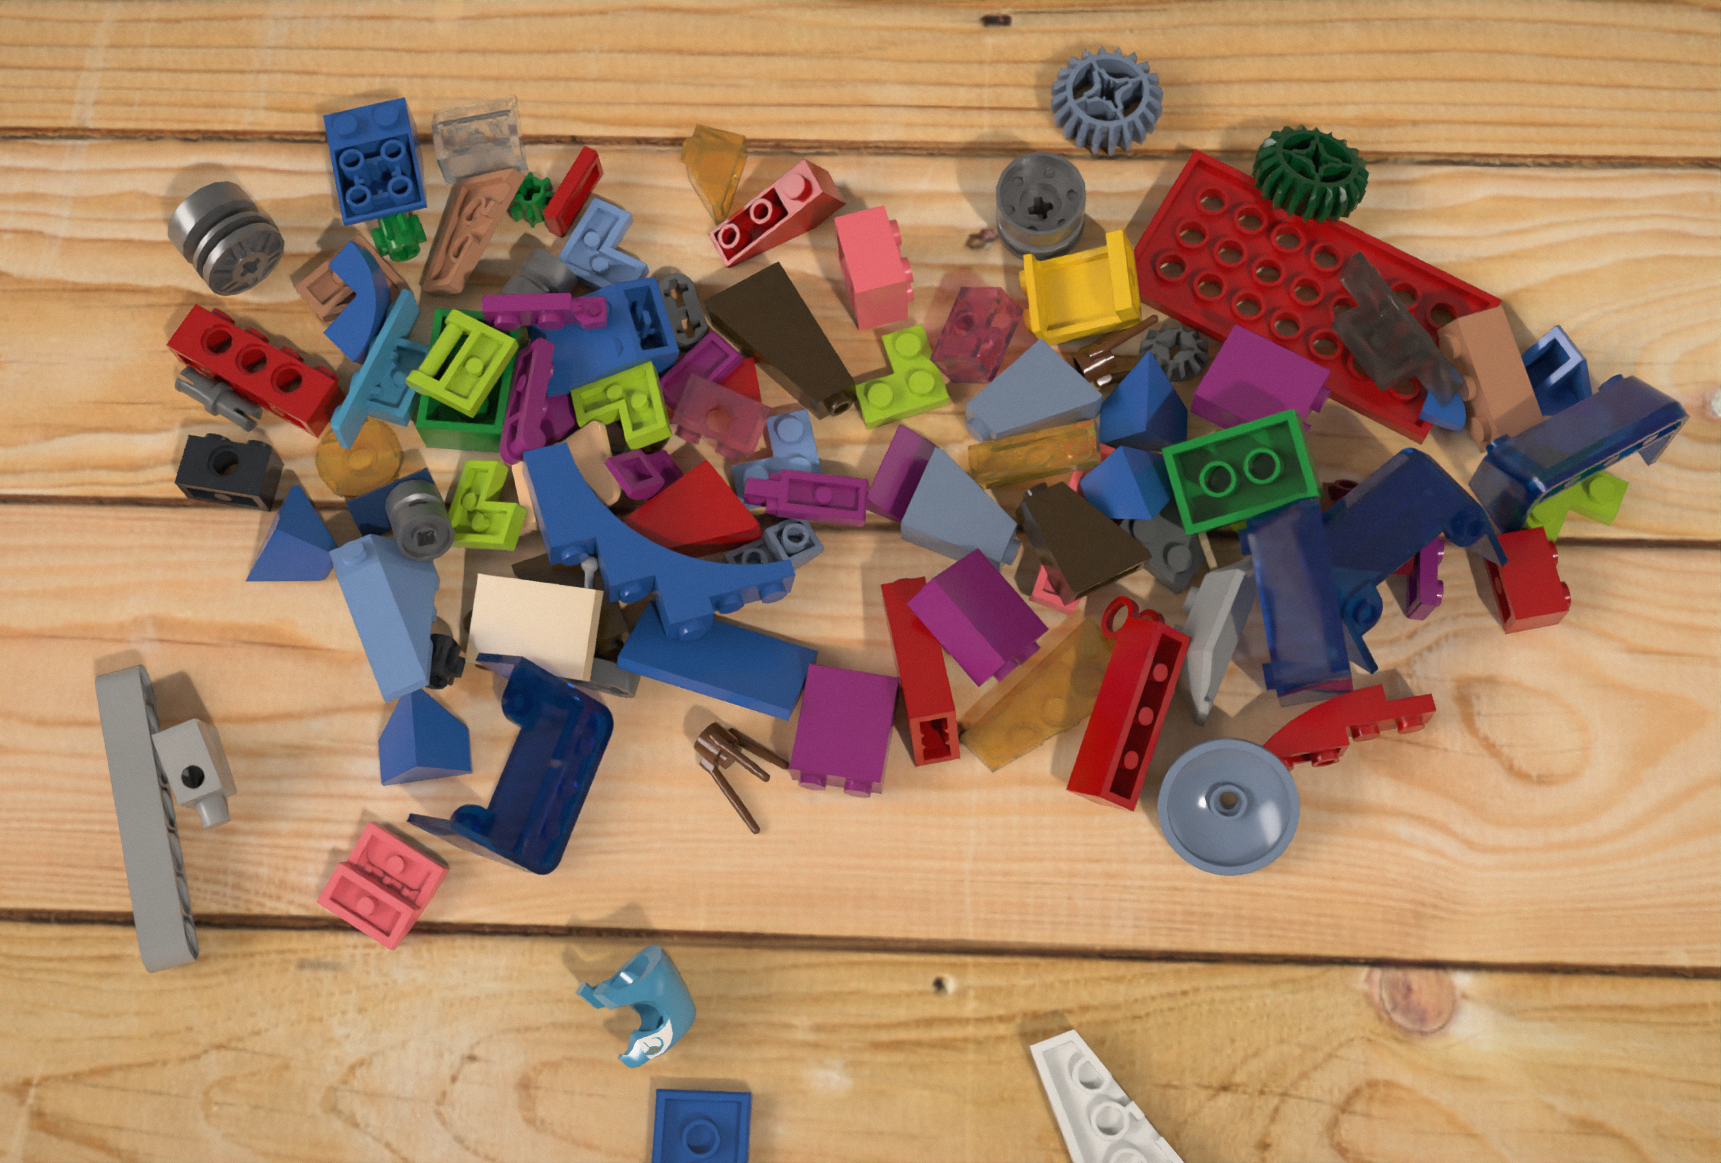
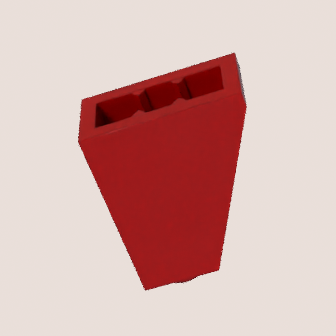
(696, 516)

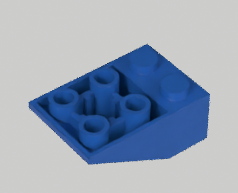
(376, 161)
(634, 334)

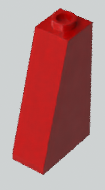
(921, 677)

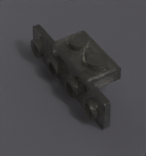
(1389, 338)

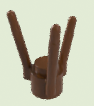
(1096, 359)
(723, 748)

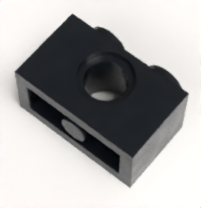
(249, 486)

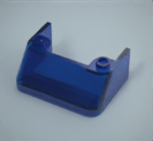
(1574, 446)
(1389, 523)
(1298, 603)
(544, 776)

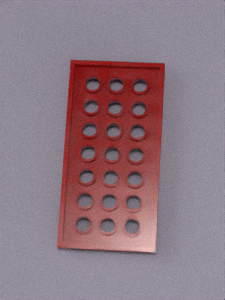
(1296, 267)

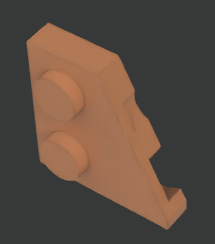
(331, 295)

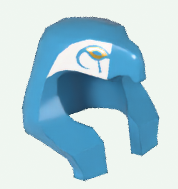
(654, 991)

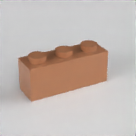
(1493, 375)

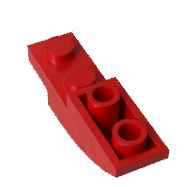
(1324, 730)

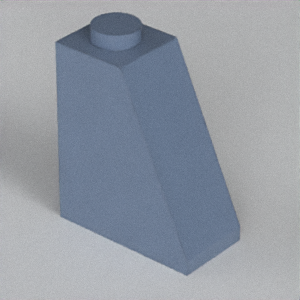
(1032, 396)
(958, 516)

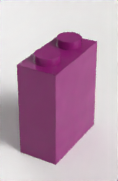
(1258, 380)
(979, 618)
(844, 730)

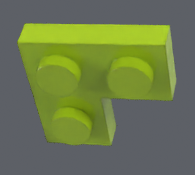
(912, 387)
(629, 396)
(1594, 498)
(477, 514)

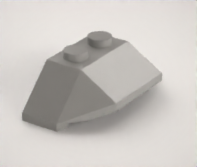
(1215, 624)

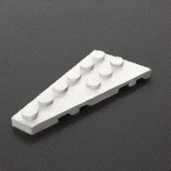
(1092, 1109)

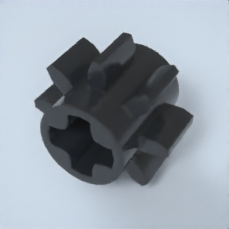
(445, 662)

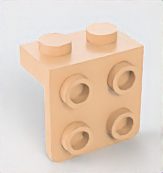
(589, 451)

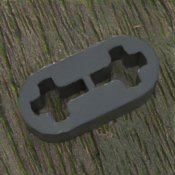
(691, 310)
(609, 679)

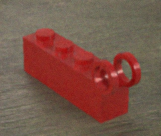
(1128, 706)

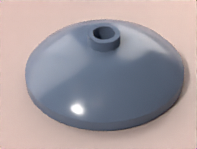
(1233, 836)

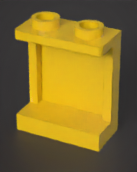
(1082, 292)

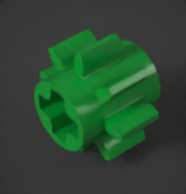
(531, 200)
(399, 236)

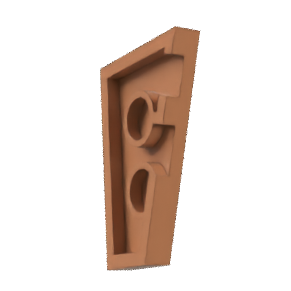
(470, 224)

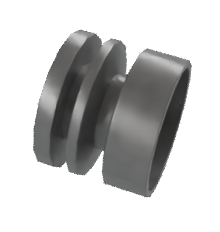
(1043, 186)
(225, 238)

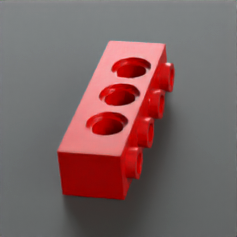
(307, 407)

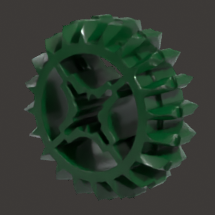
(1310, 174)

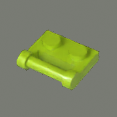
(473, 368)

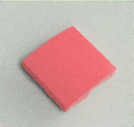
(383, 885)

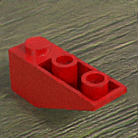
(778, 214)

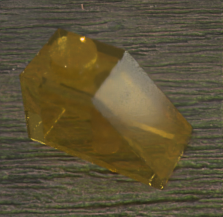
(715, 167)

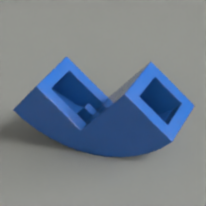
(367, 311)

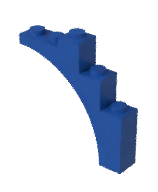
(632, 566)

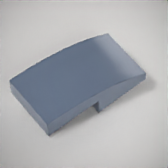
(784, 541)

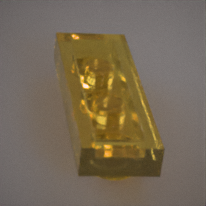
(1035, 455)

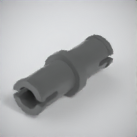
(218, 398)

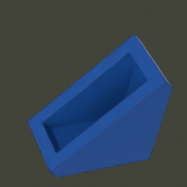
(1557, 372)
(1143, 410)
(1129, 484)
(295, 544)
(423, 742)

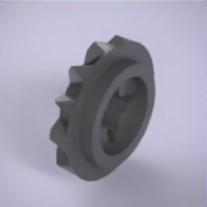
(1190, 359)

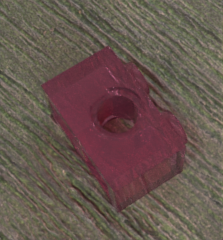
(976, 335)
(745, 417)

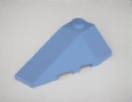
(391, 610)

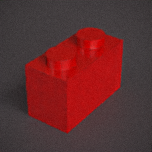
(1529, 584)

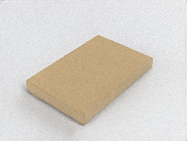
(537, 621)

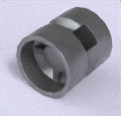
(541, 275)
(419, 520)

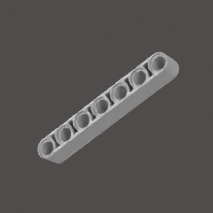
(146, 820)

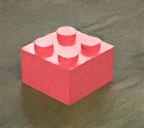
(873, 267)

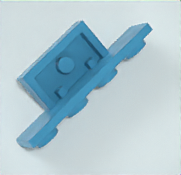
(380, 384)

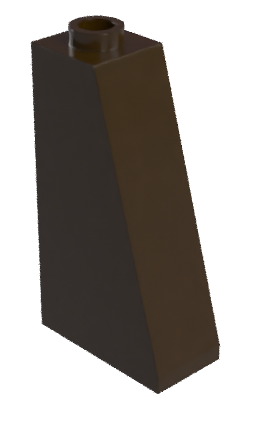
(775, 326)

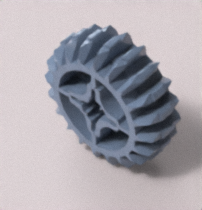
(1098, 115)

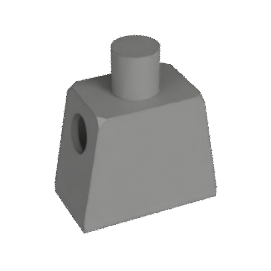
(189, 754)

